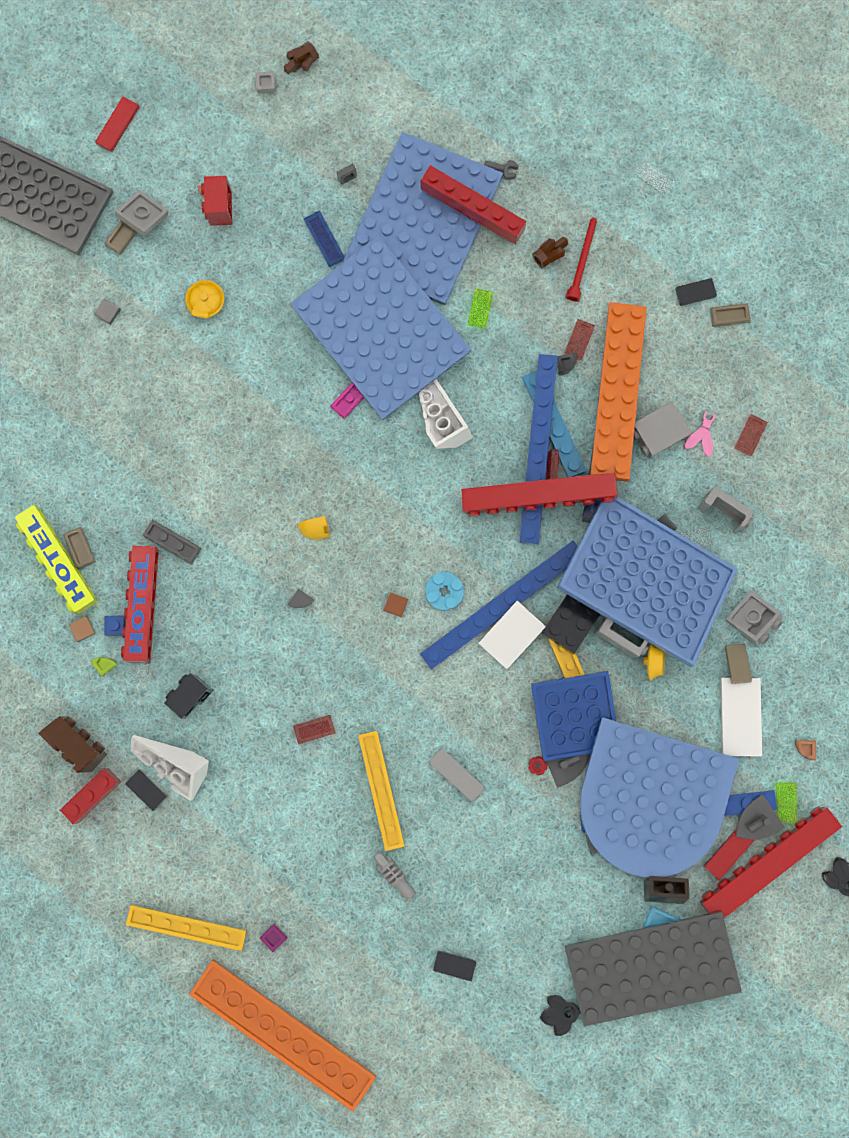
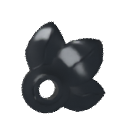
(838, 877)
(556, 1015)

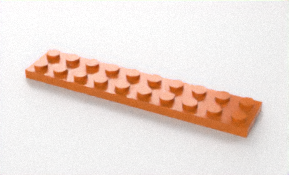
(618, 390)
(283, 1035)

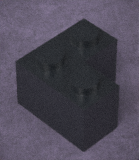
(187, 695)

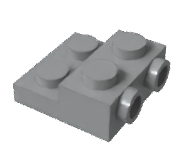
(755, 619)

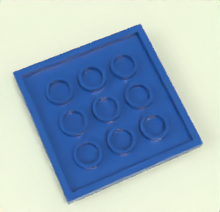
(571, 712)

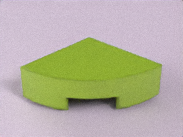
(103, 665)

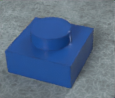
(113, 625)

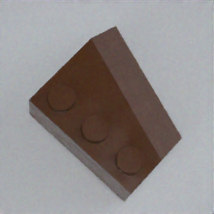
(74, 744)

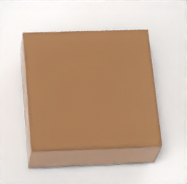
(82, 629)

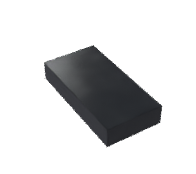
(696, 292)
(146, 790)
(454, 965)

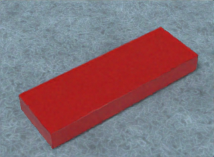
(117, 124)
(727, 855)

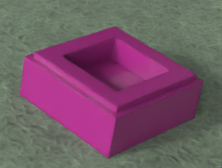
(273, 937)

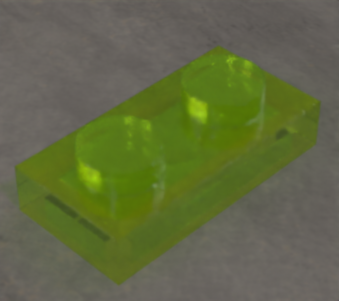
(480, 308)
(786, 801)

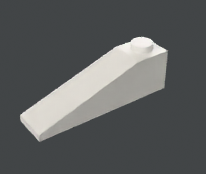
(442, 420)
(180, 766)

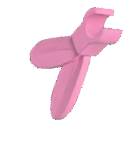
(702, 434)

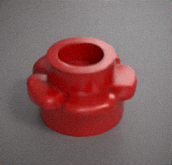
(537, 770)

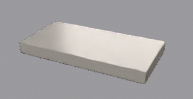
(741, 718)

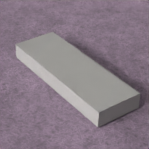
(457, 775)

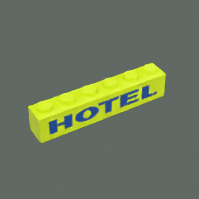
(56, 560)

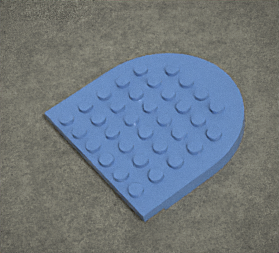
(653, 799)

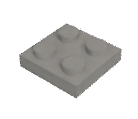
(141, 213)

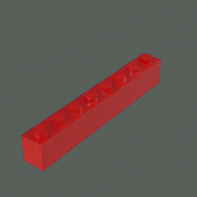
(539, 494)
(771, 863)

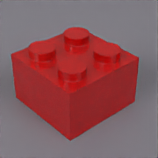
(217, 200)

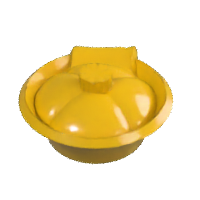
(204, 299)
(655, 662)

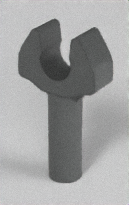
(504, 168)

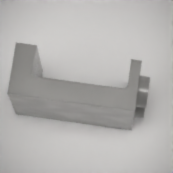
(660, 430)
(728, 506)
(619, 642)

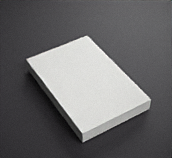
(512, 634)

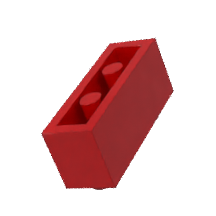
(90, 796)

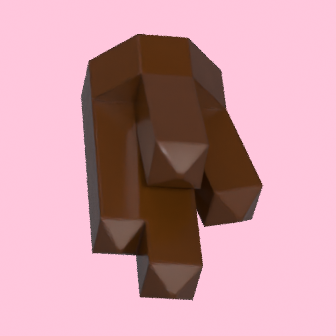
(301, 57)
(550, 251)

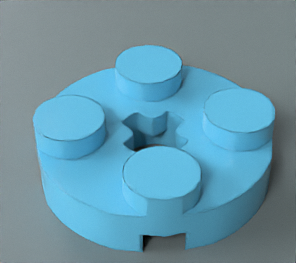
(450, 600)

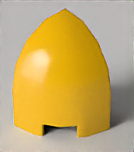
(314, 528)

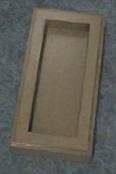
(120, 237)
(730, 315)
(79, 548)
(738, 663)

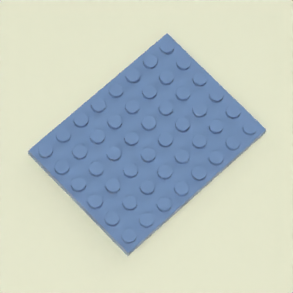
(415, 226)
(380, 327)
(648, 579)

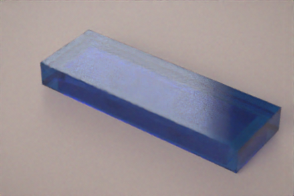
(324, 238)

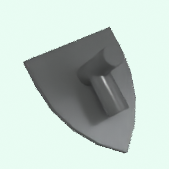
(567, 769)
(758, 820)

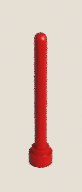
(573, 292)

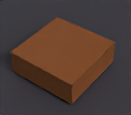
(395, 604)

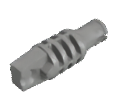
(394, 875)

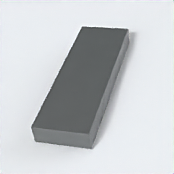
(172, 541)

